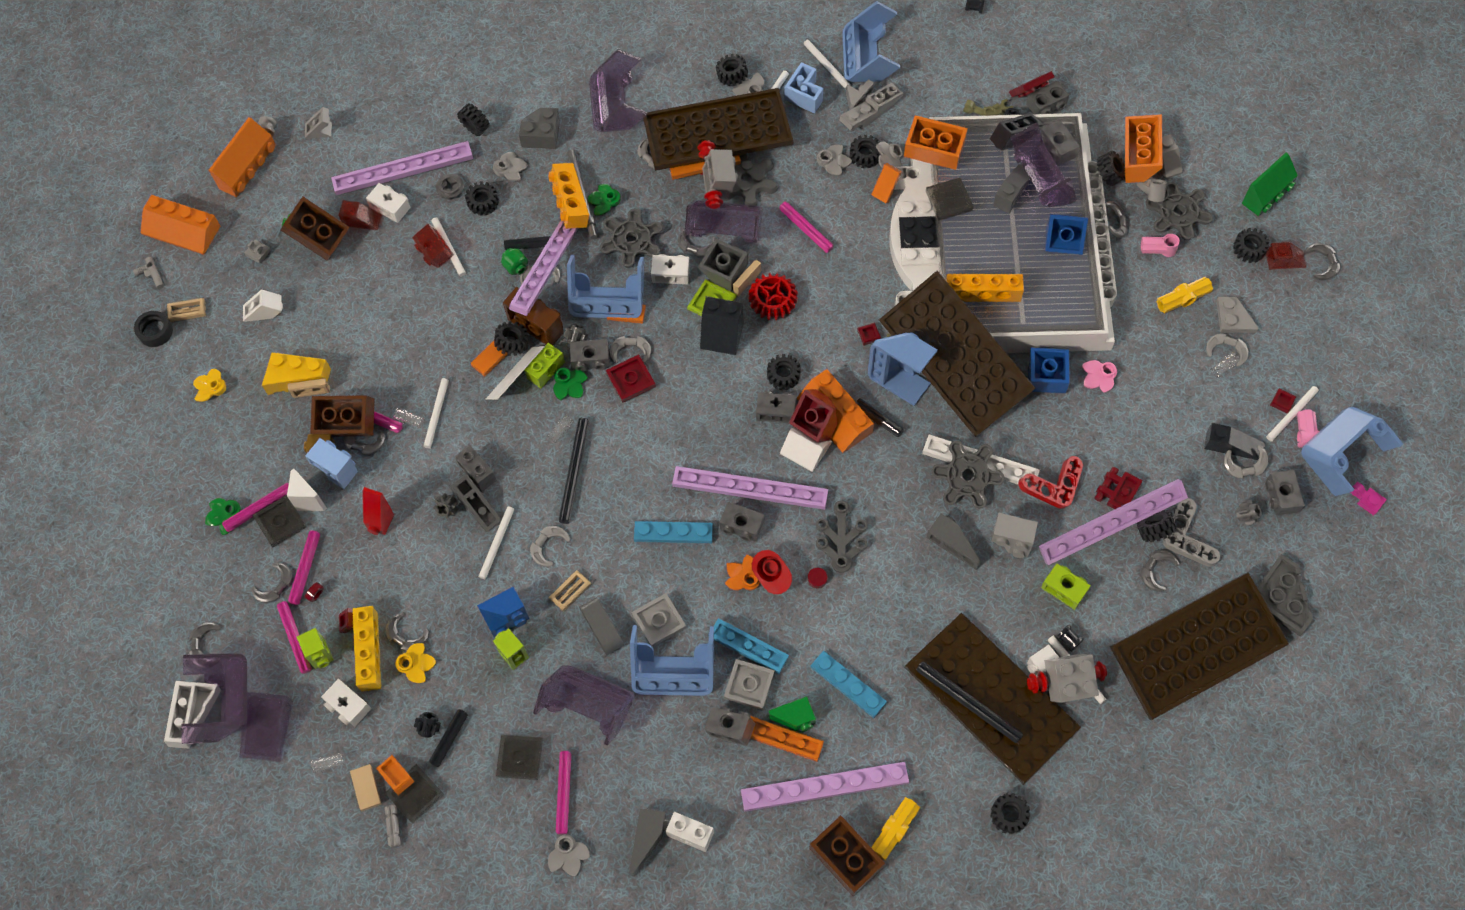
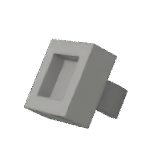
(257, 251)

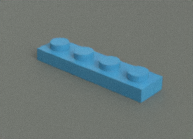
(673, 532)
(749, 646)
(848, 684)

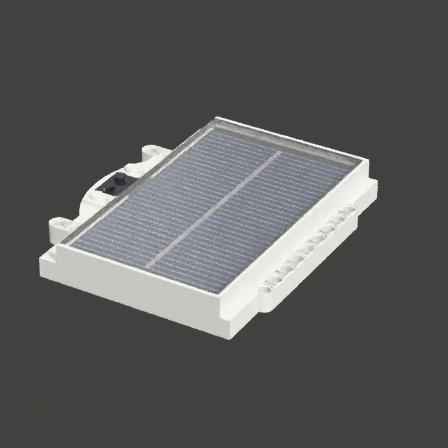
(1062, 291)

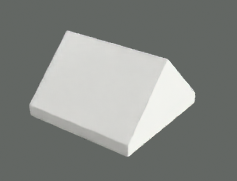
(804, 449)
(302, 494)

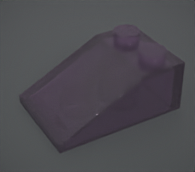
(265, 727)

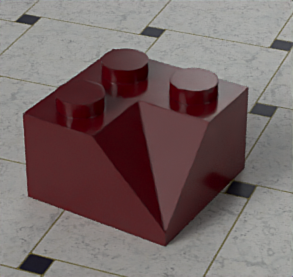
(815, 415)

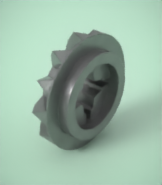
(453, 180)

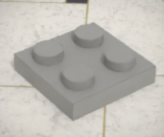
(658, 620)
(749, 684)

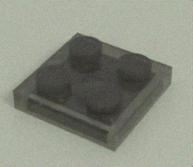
(949, 199)
(279, 521)
(519, 757)
(417, 797)

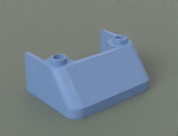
(860, 45)
(604, 301)
(894, 365)
(1326, 448)
(671, 674)

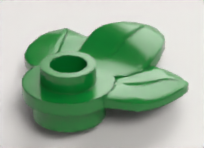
(603, 200)
(569, 386)
(220, 513)

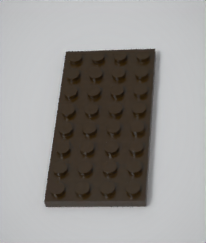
(732, 123)
(969, 363)
(1199, 645)
(998, 683)

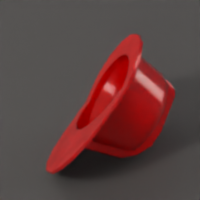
(771, 572)

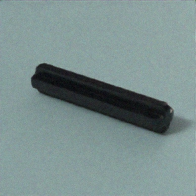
(526, 243)
(880, 418)
(448, 738)

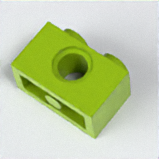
(544, 365)
(1069, 596)
(315, 648)
(510, 648)

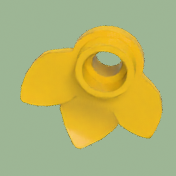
(209, 385)
(417, 665)

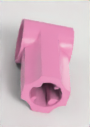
(1159, 245)
(1307, 426)

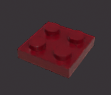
(1032, 85)
(630, 378)

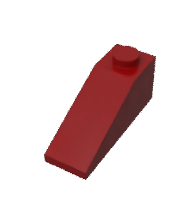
(376, 512)

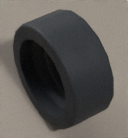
(147, 318)

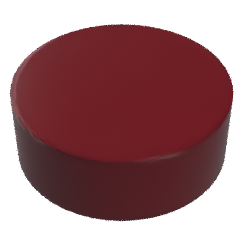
(817, 577)
(314, 592)

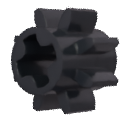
(427, 724)

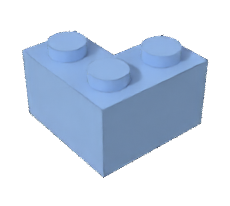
(802, 89)
(333, 462)

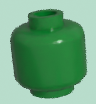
(514, 261)

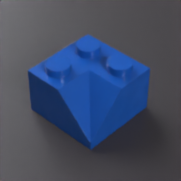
(1049, 370)
(503, 611)

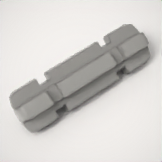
(392, 826)

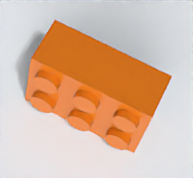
(935, 142)

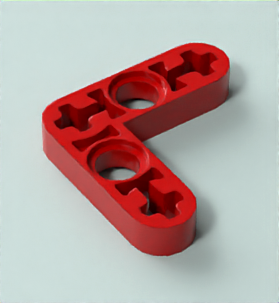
(1057, 490)

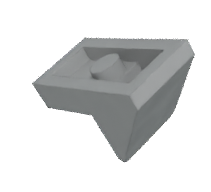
(857, 97)
(319, 125)

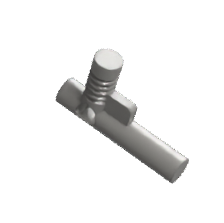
(150, 271)

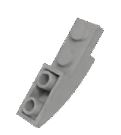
(872, 108)

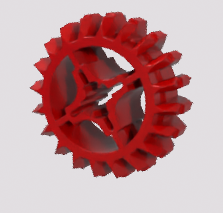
(771, 287)

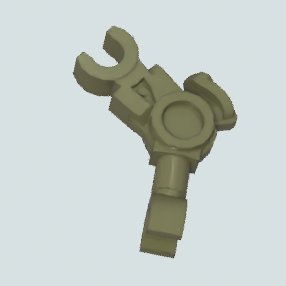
(970, 107)

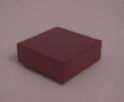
(868, 333)
(1283, 401)
(346, 620)

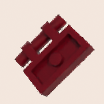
(1123, 493)

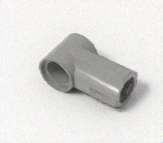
(1154, 188)

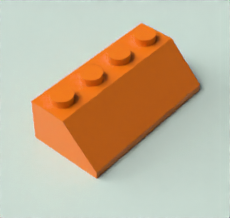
(1142, 147)
(242, 158)
(178, 224)
(852, 421)

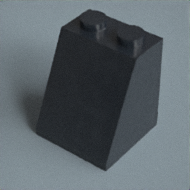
(721, 325)

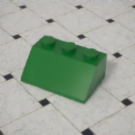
(1271, 186)

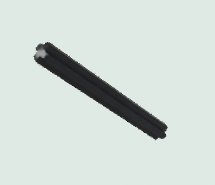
(573, 472)
(969, 702)

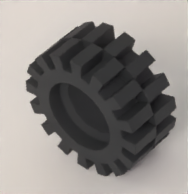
(732, 77)
(473, 119)
(864, 160)
(1111, 168)
(481, 207)
(1249, 254)
(511, 330)
(781, 382)
(1157, 526)
(1001, 822)

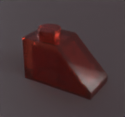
(359, 215)
(1285, 256)

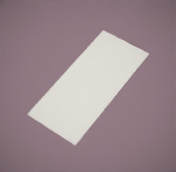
(514, 373)

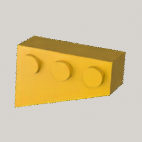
(291, 369)

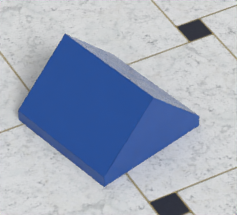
(1066, 234)

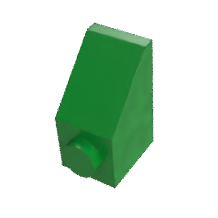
(794, 715)

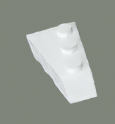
(189, 705)

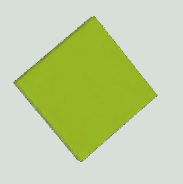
(710, 290)

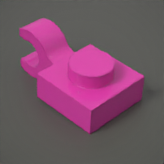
(1369, 499)

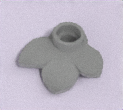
(750, 85)
(889, 154)
(836, 160)
(509, 166)
(569, 858)

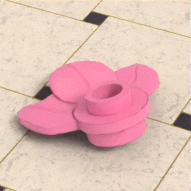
(1097, 377)

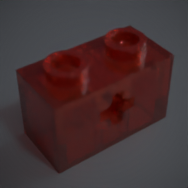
(432, 246)

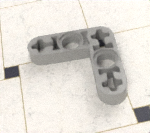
(1180, 536)

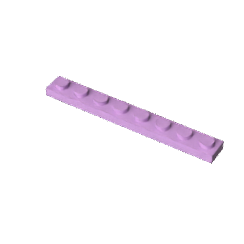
(402, 168)
(542, 269)
(750, 487)
(1113, 522)
(824, 786)

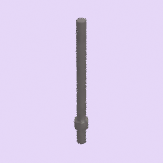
(591, 221)

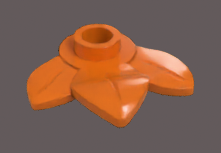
(740, 574)

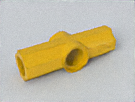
(1184, 295)
(895, 828)

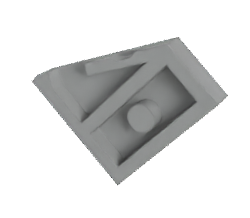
(1234, 317)

